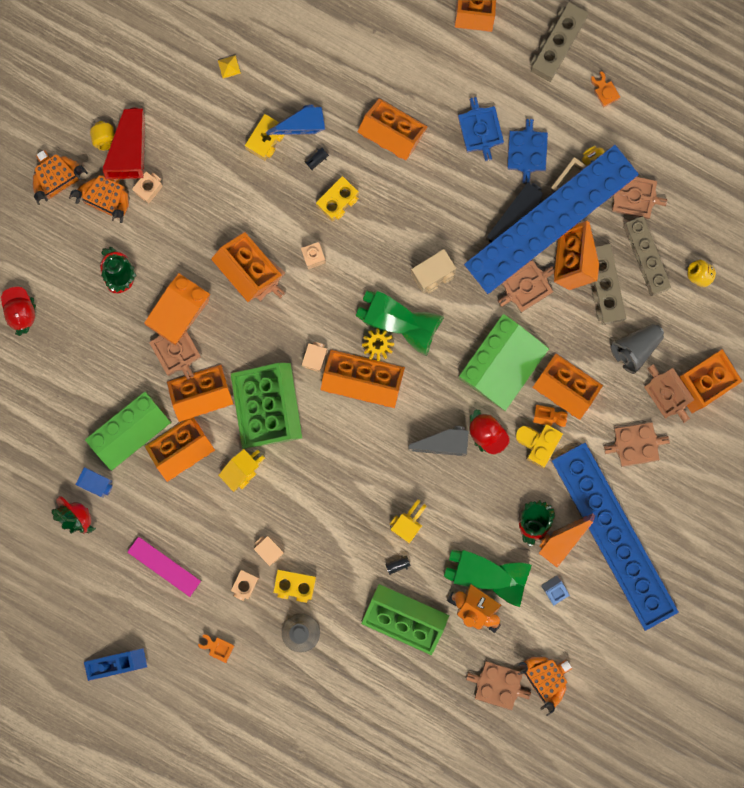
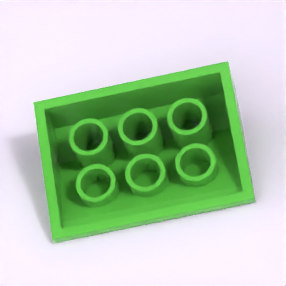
(503, 362)
(266, 405)

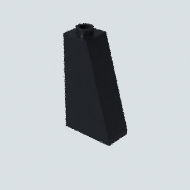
(524, 203)

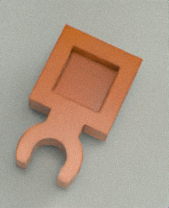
(606, 92)
(547, 415)
(219, 649)

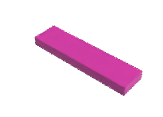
(164, 566)

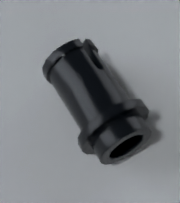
(316, 158)
(398, 564)

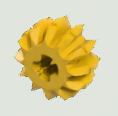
(373, 339)

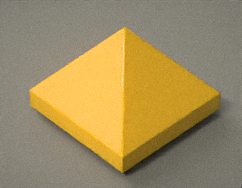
(229, 67)

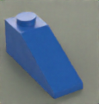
(306, 121)
(94, 483)
(115, 664)

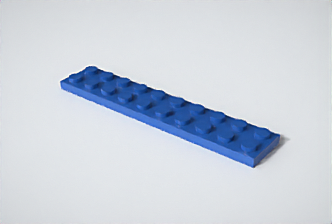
(551, 219)
(615, 537)

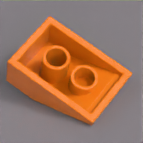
(475, 14)
(576, 258)
(177, 309)
(710, 380)
(561, 541)

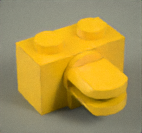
(541, 444)
(241, 470)
(405, 526)

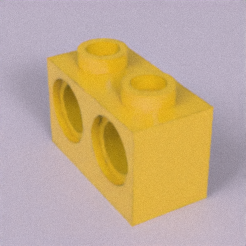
(333, 196)
(295, 580)

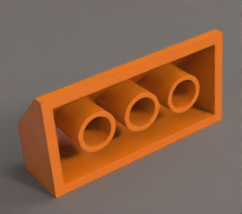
(362, 378)

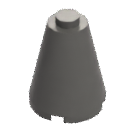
(637, 347)
(300, 633)

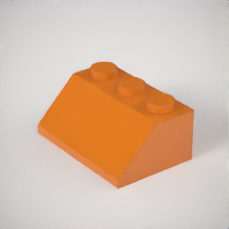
(392, 129)
(246, 266)
(567, 386)
(199, 394)
(179, 448)

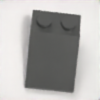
(448, 442)

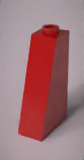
(126, 151)

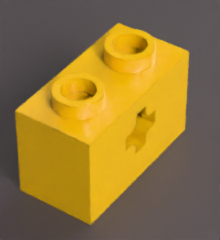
(256, 143)

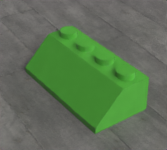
(128, 431)
(405, 619)

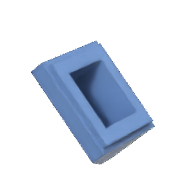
(555, 590)

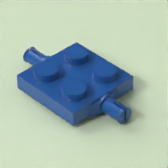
(480, 129)
(527, 151)

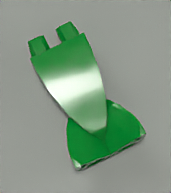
(393, 317)
(505, 580)

